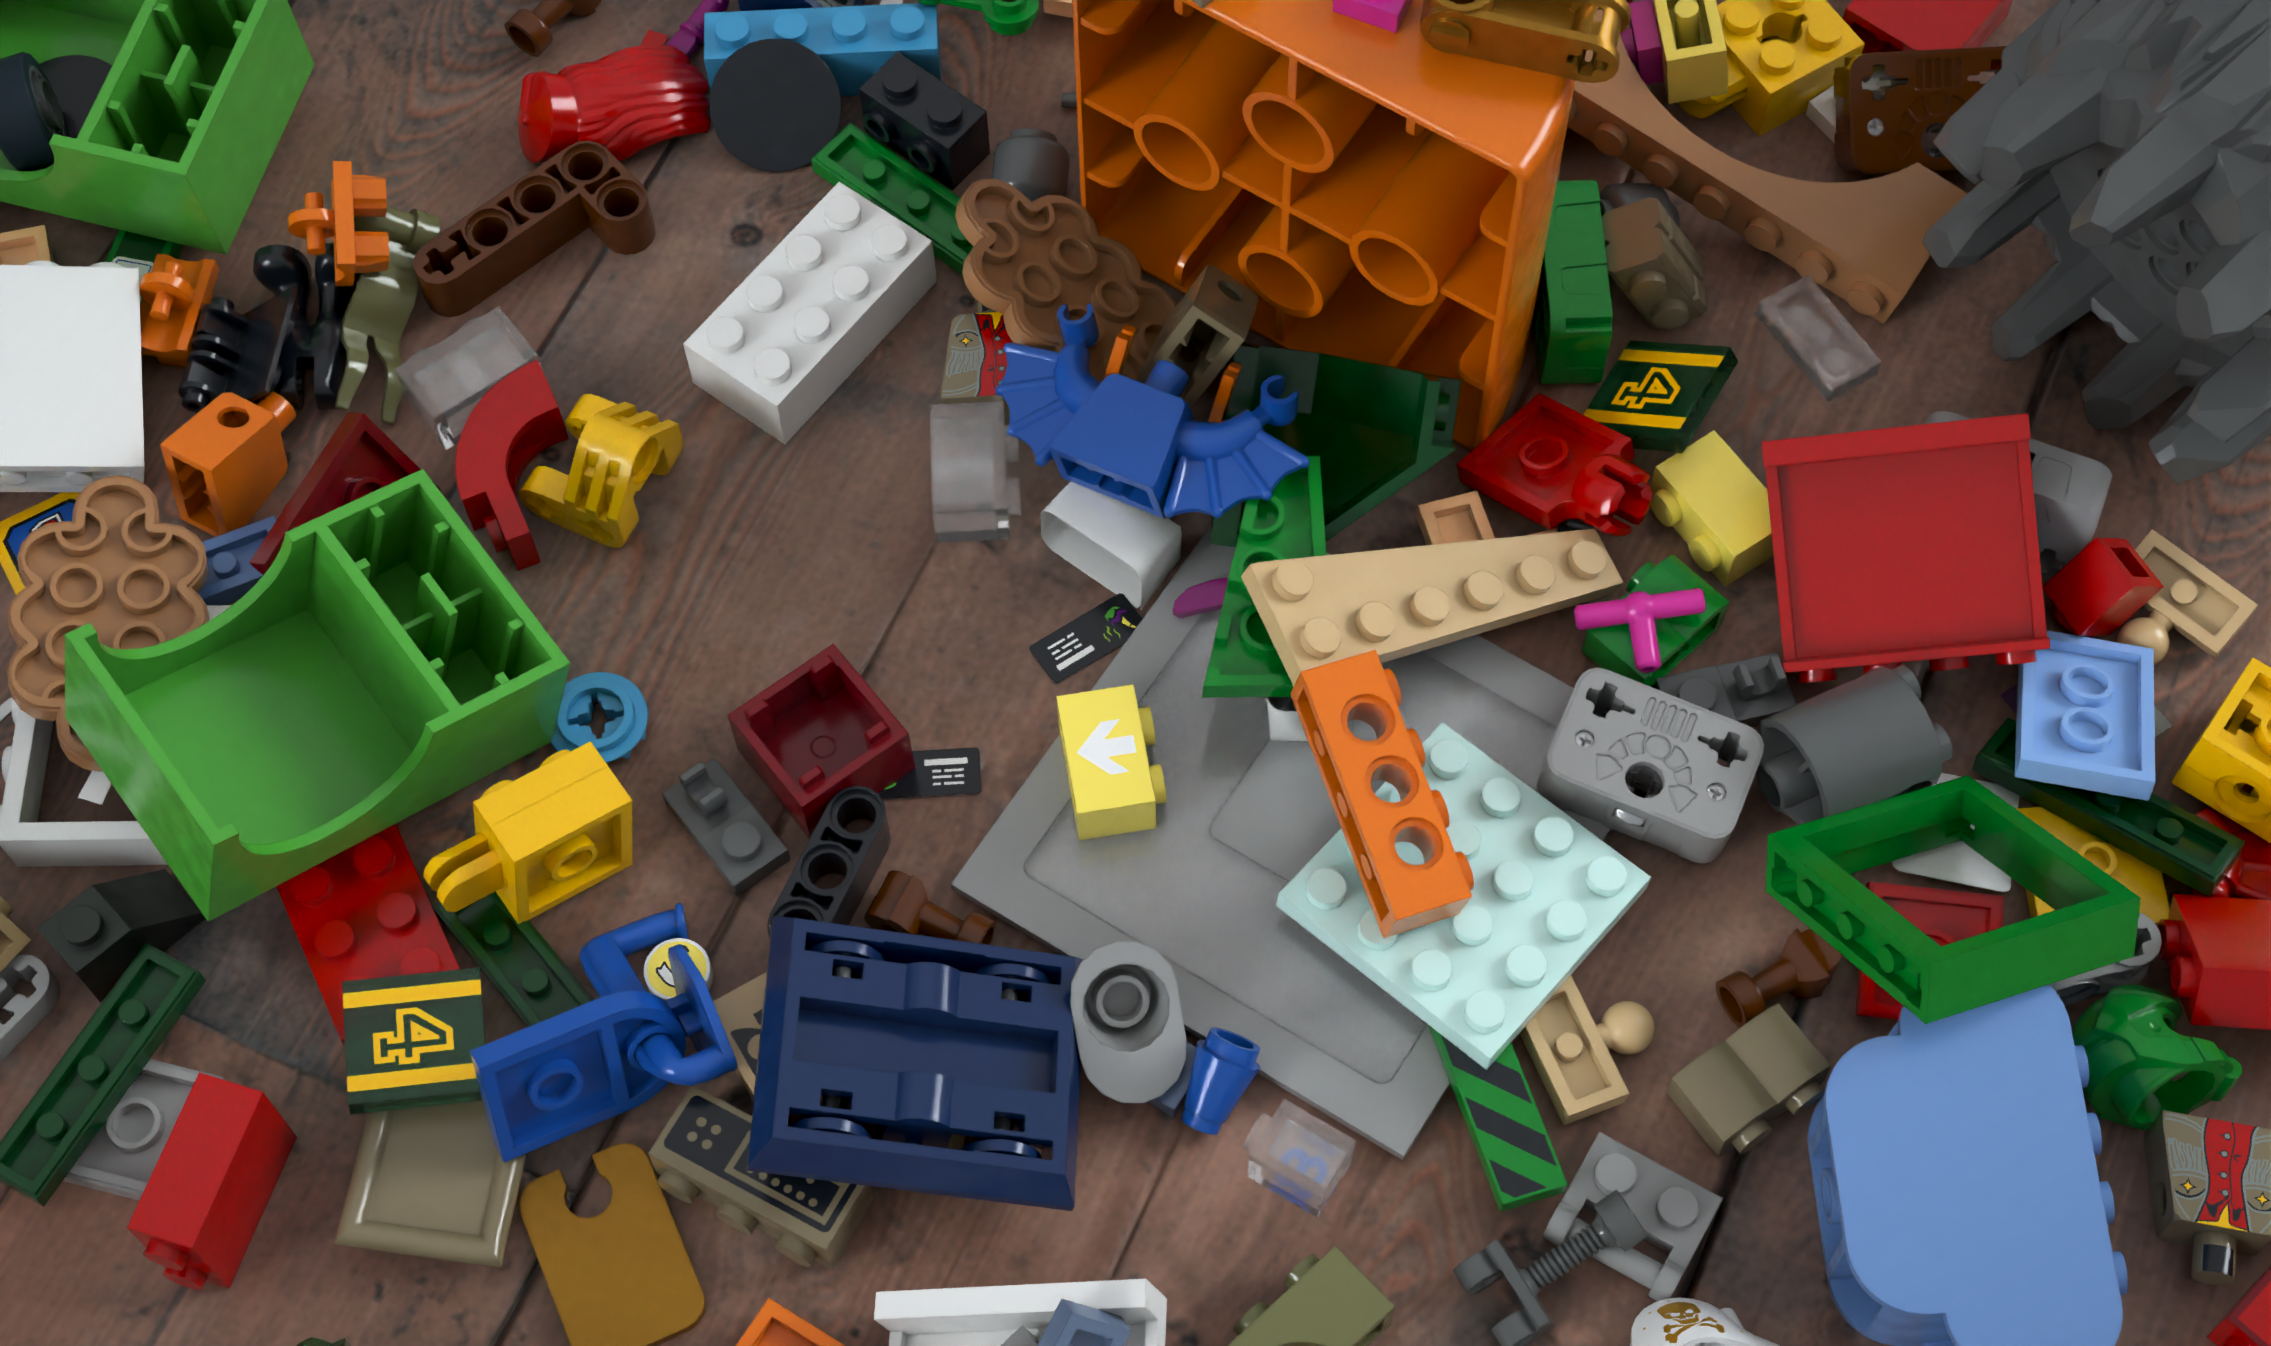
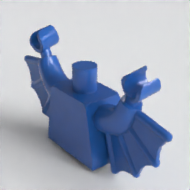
(1139, 436)

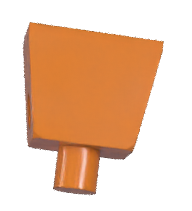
(227, 460)

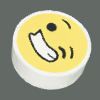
(658, 969)

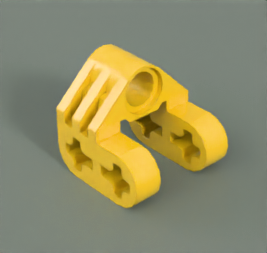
(609, 466)

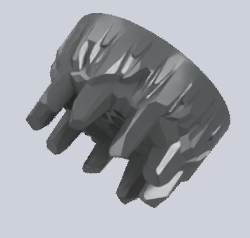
(2150, 173)

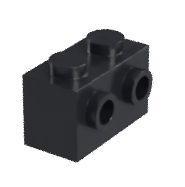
(925, 120)

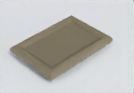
(431, 1186)

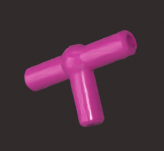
(1640, 612)

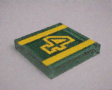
(1661, 392)
(412, 1039)

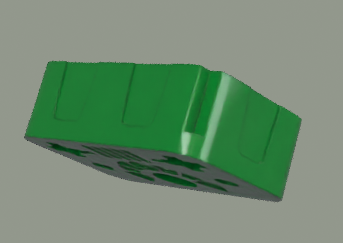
(1573, 290)

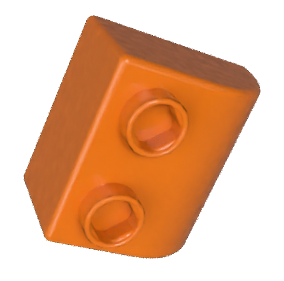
(1333, 169)

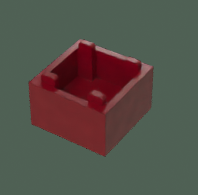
(819, 735)

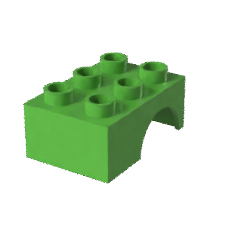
(179, 120)
(324, 701)

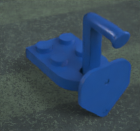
(607, 1051)

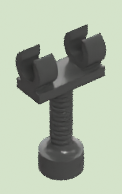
(1612, 1226)

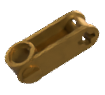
(1531, 33)

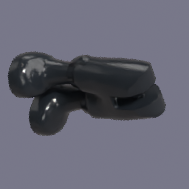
(312, 346)

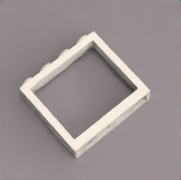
(60, 843)

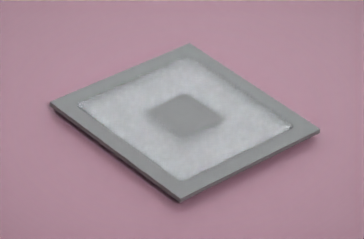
(1232, 837)

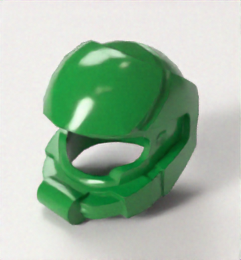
(2138, 1053)

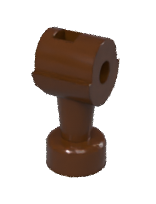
(532, 29)
(905, 908)
(1801, 970)

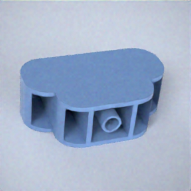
(1967, 1183)

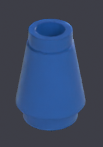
(1218, 1078)

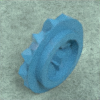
(618, 700)

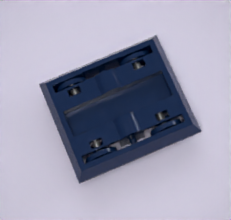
(926, 1047)

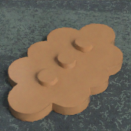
(1048, 255)
(103, 569)

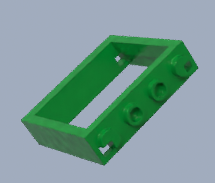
(1812, 879)

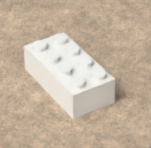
(811, 312)

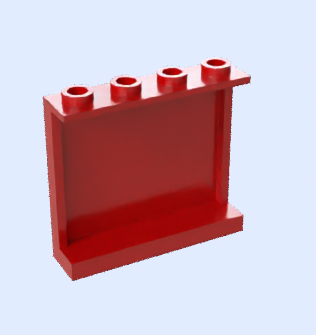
(1906, 546)

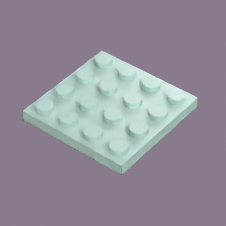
(1534, 913)

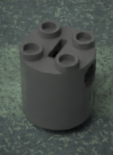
(1851, 747)

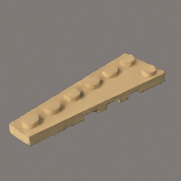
(1421, 594)

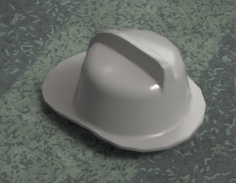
(1128, 1021)

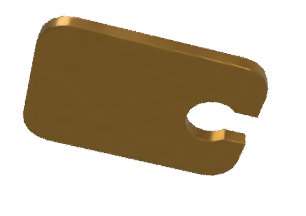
(619, 1272)

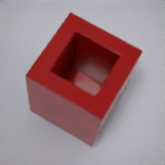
(2101, 587)

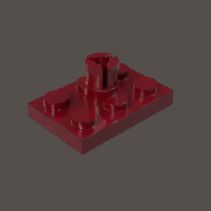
(349, 467)

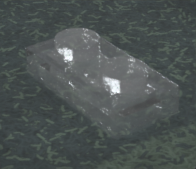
(1818, 338)

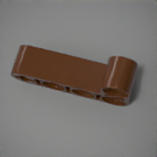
(532, 220)

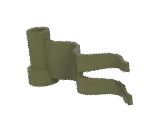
(384, 304)

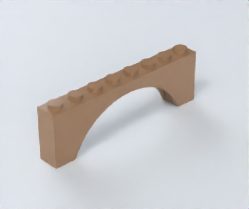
(1845, 235)

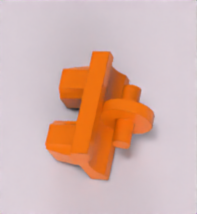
(351, 198)
(172, 306)

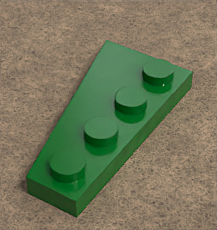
(1270, 530)

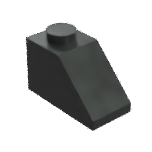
(112, 922)

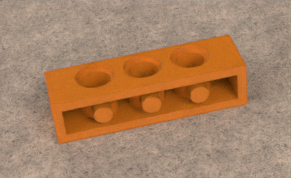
(1398, 892)

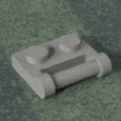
(1665, 1203)

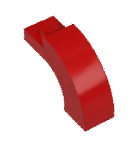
(494, 448)

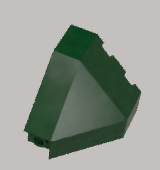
(1362, 418)

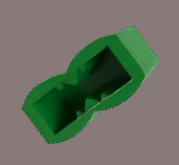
(1676, 636)

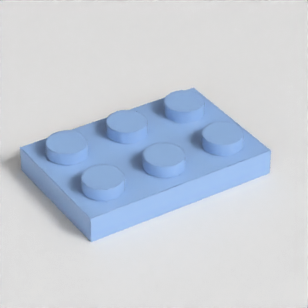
(2087, 716)

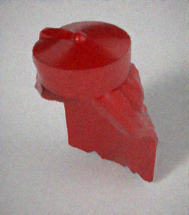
(616, 101)

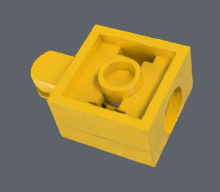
(1780, 75)
(2236, 752)
(540, 837)

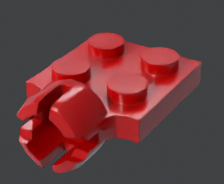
(1560, 468)

